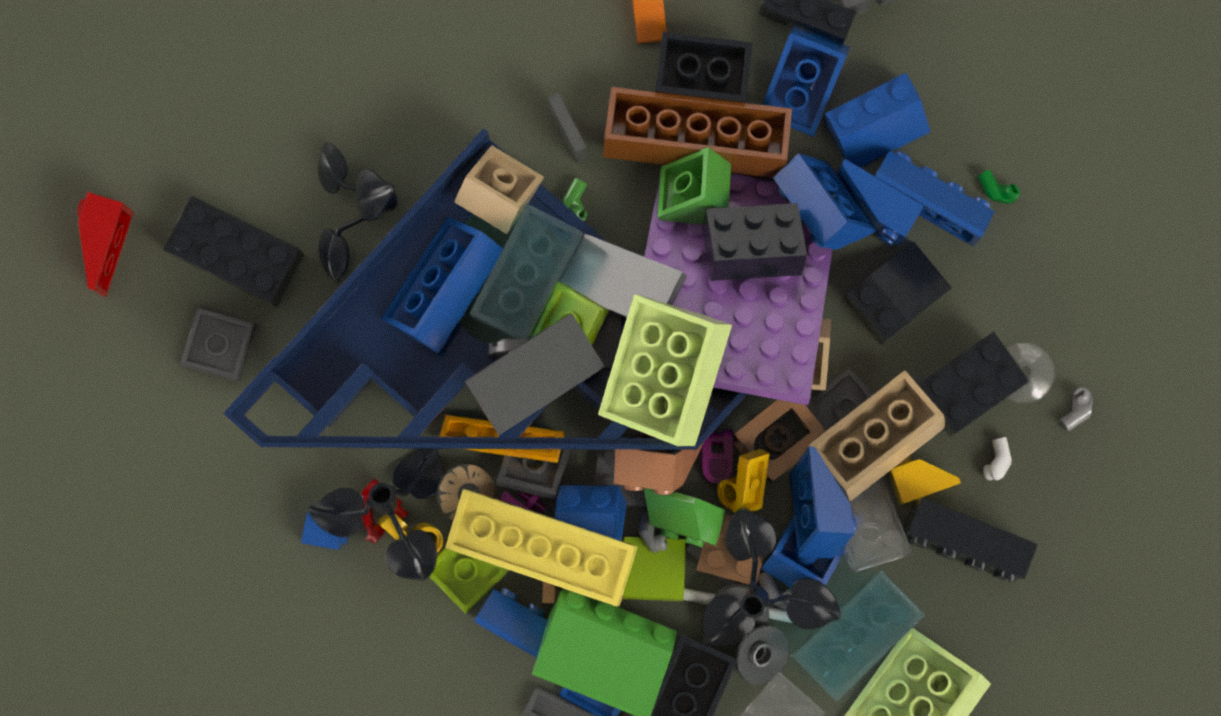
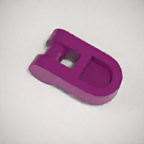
(718, 465)

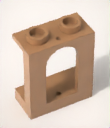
(746, 435)

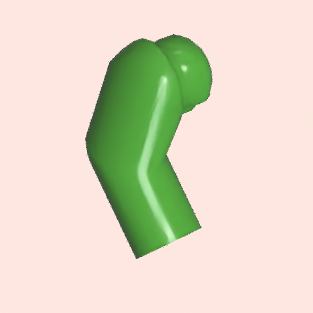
(573, 196)

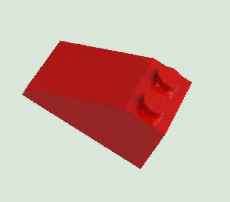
(102, 234)

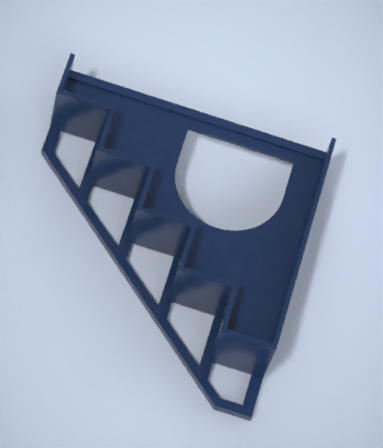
(351, 347)

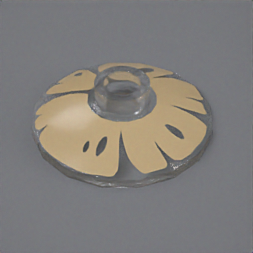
(459, 478)

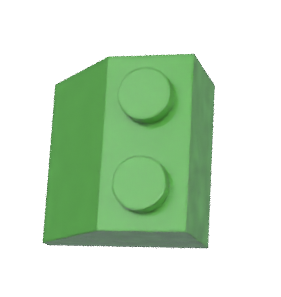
(692, 186)
(685, 516)

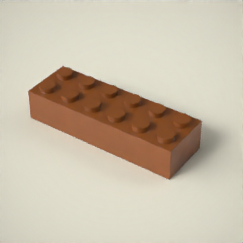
(672, 126)

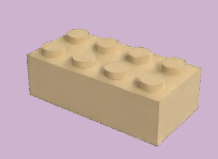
(879, 434)

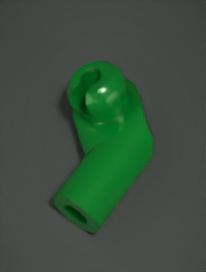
(998, 192)

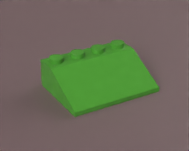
(604, 653)

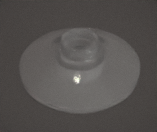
(1041, 372)

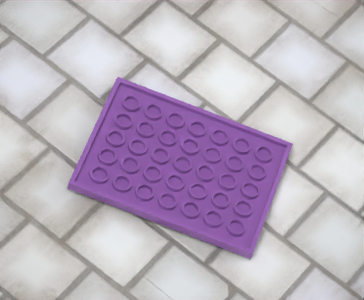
(771, 318)

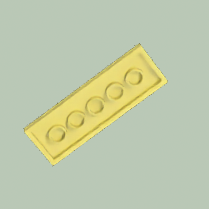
(541, 547)

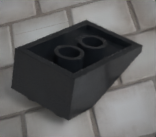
(897, 292)

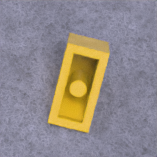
(919, 479)

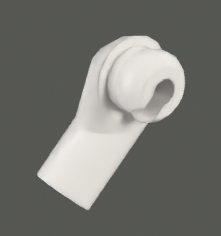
(1001, 462)

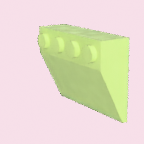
(664, 370)
(920, 681)

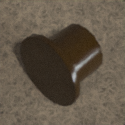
(776, 439)

